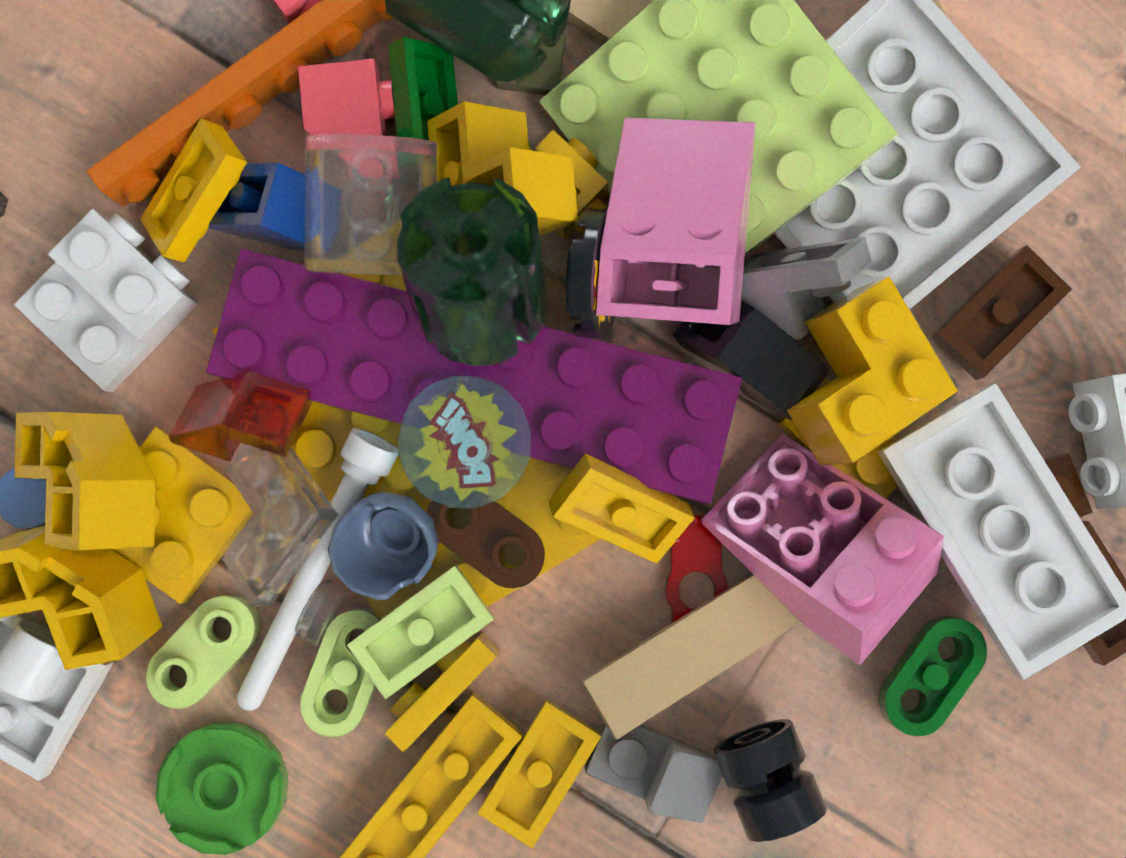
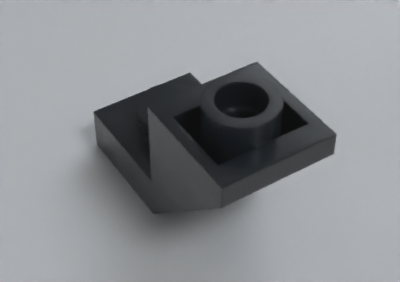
(771, 362)

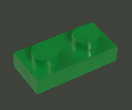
(420, 85)

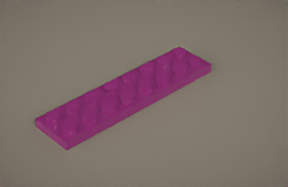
(580, 395)

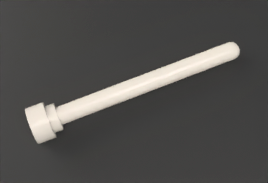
(364, 462)

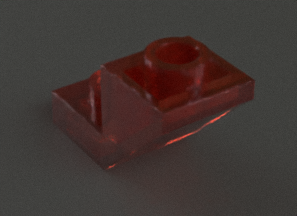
(243, 411)

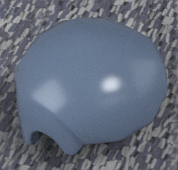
(383, 545)

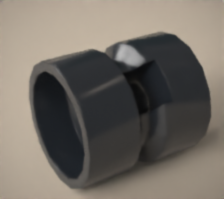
(776, 802)

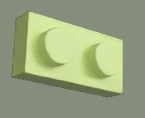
(421, 631)

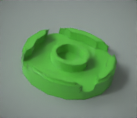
(222, 787)

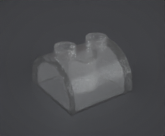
(357, 197)

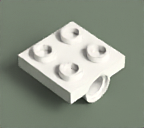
(38, 696)

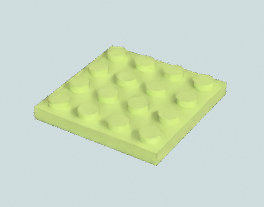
(732, 66)

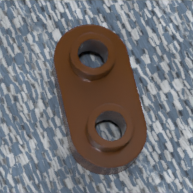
(483, 539)

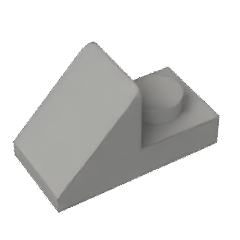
(793, 281)
(659, 769)

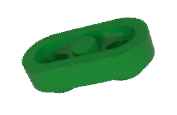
(937, 680)

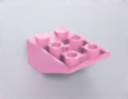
(677, 221)
(826, 546)

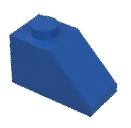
(265, 206)

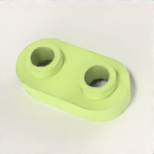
(202, 652)
(338, 669)

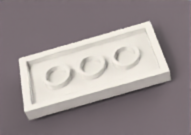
(1007, 531)

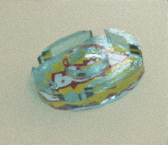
(464, 442)

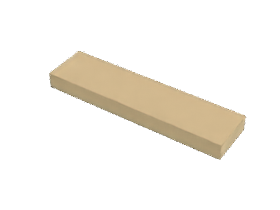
(687, 654)

